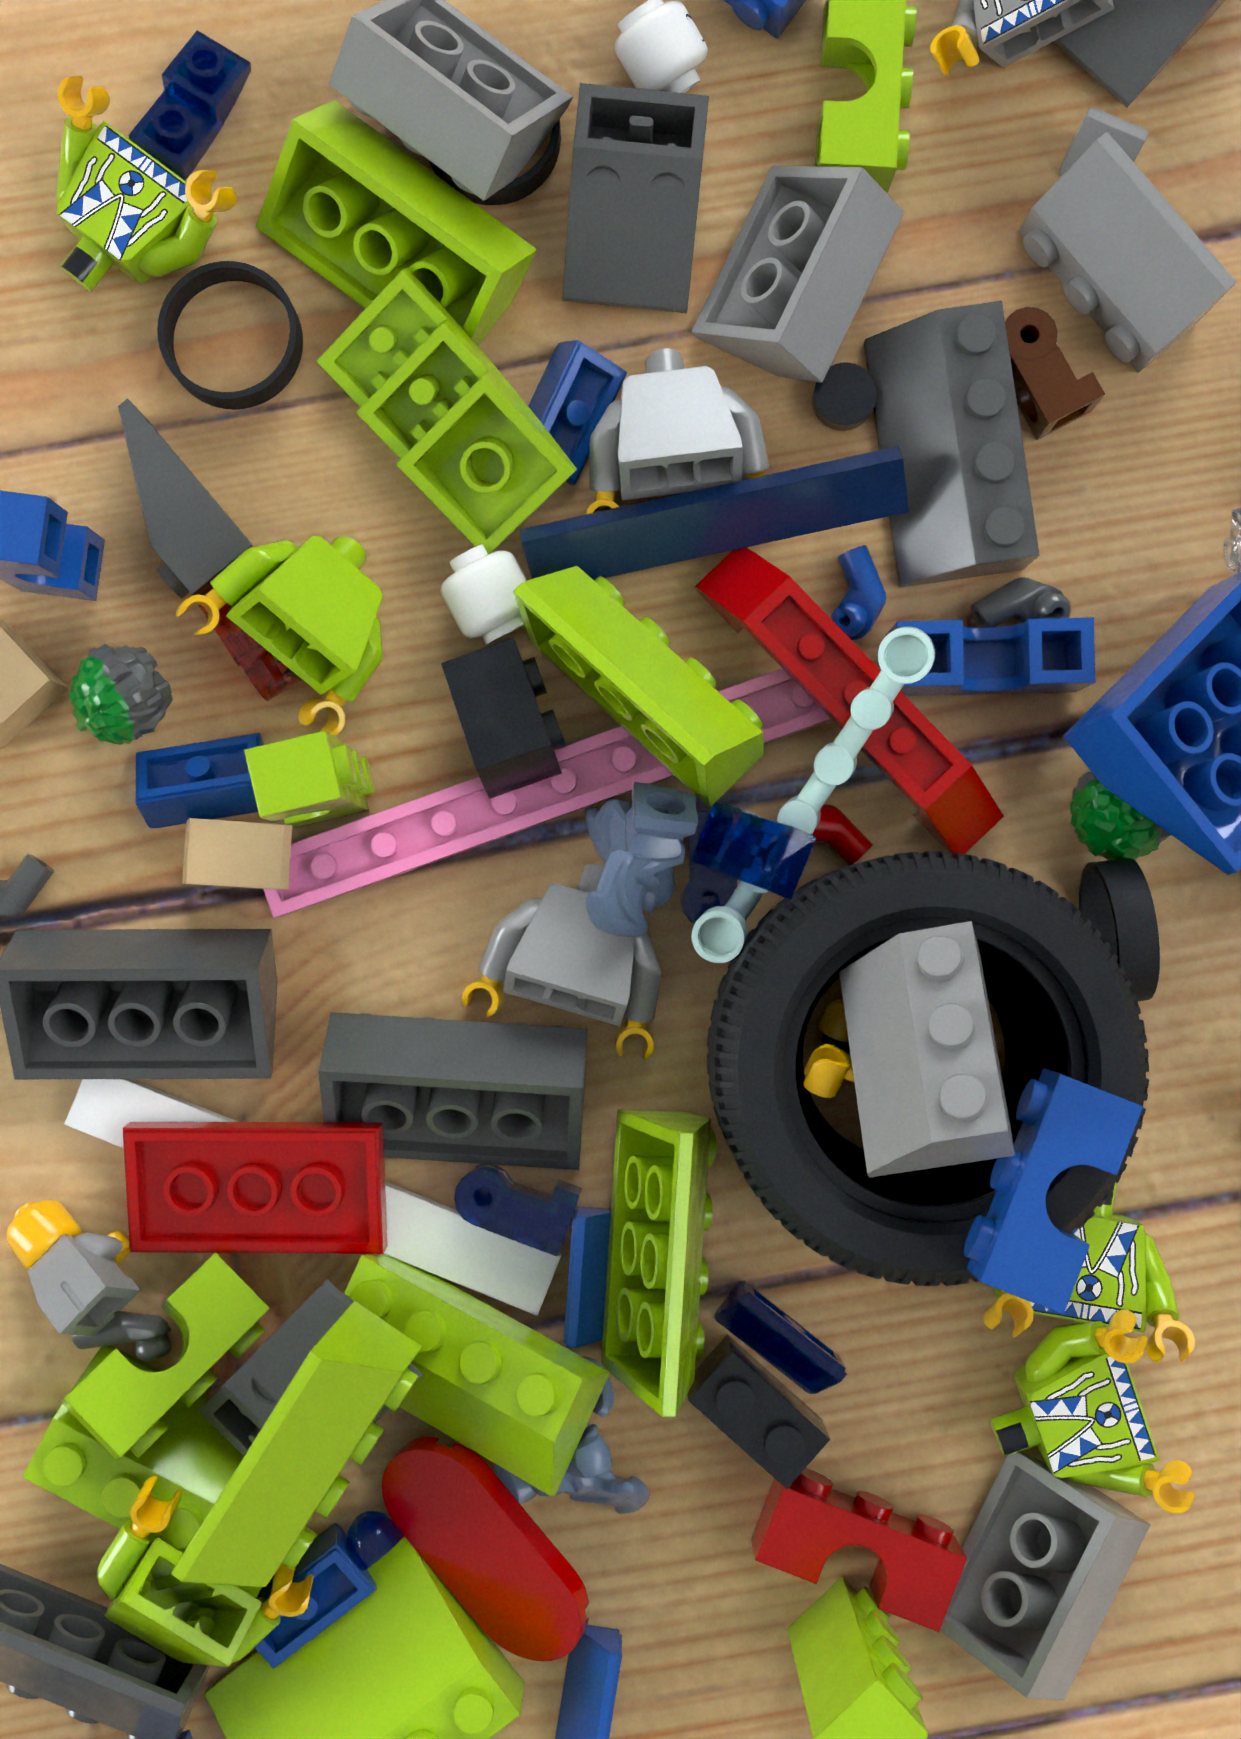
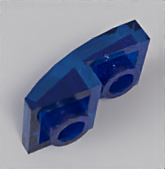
(195, 103)

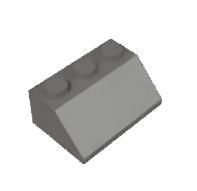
(448, 90)
(1123, 254)
(799, 269)
(925, 1053)
(1040, 1576)

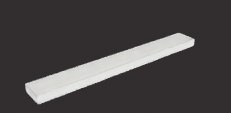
(417, 1227)

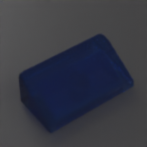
(780, 1339)

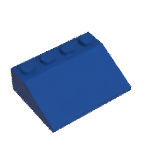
(1173, 729)

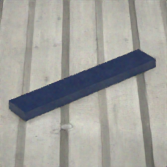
(722, 517)

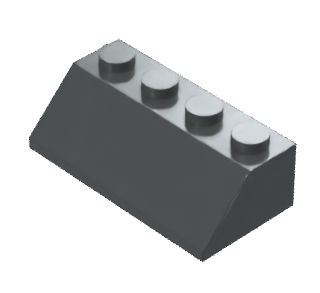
(956, 419)
(140, 1003)
(459, 1087)
(79, 1659)

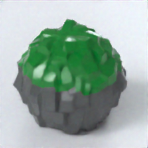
(119, 694)
(1109, 824)

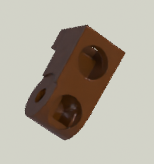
(1042, 377)

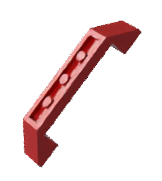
(833, 672)

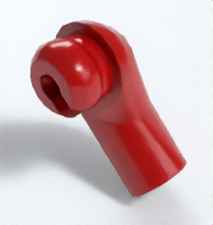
(841, 834)

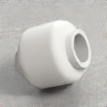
(661, 47)
(483, 594)

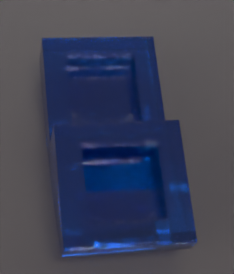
(753, 849)

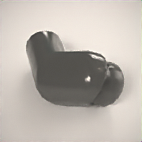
(1022, 600)
(23, 886)
(145, 1329)

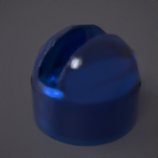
(372, 1537)

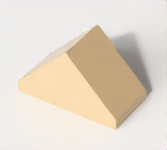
(25, 684)
(237, 854)

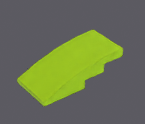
(446, 413)

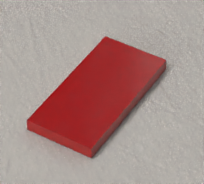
(255, 1187)

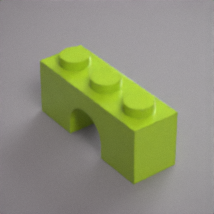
(870, 42)
(309, 779)
(126, 1403)

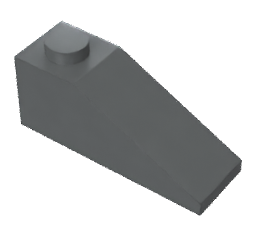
(178, 511)

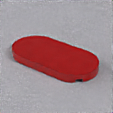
(486, 1549)

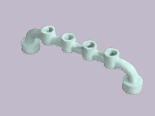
(903, 658)

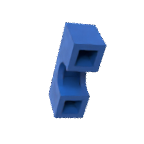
(44, 552)
(1012, 659)
(1016, 1241)

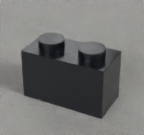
(501, 717)
(757, 1411)

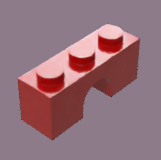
(916, 1558)

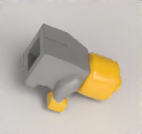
(71, 1270)

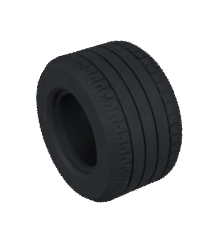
(1058, 1010)

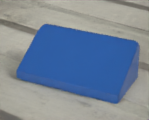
(574, 397)
(195, 781)
(587, 1276)
(335, 1590)
(590, 1685)

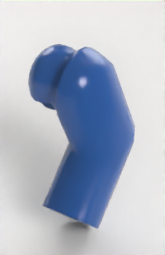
(864, 596)

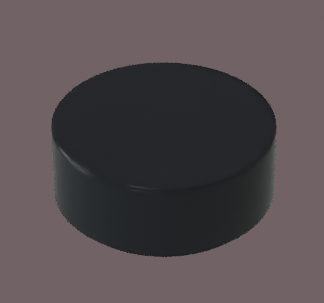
(844, 396)

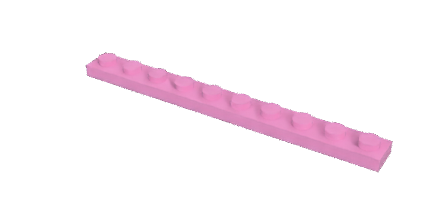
(467, 818)

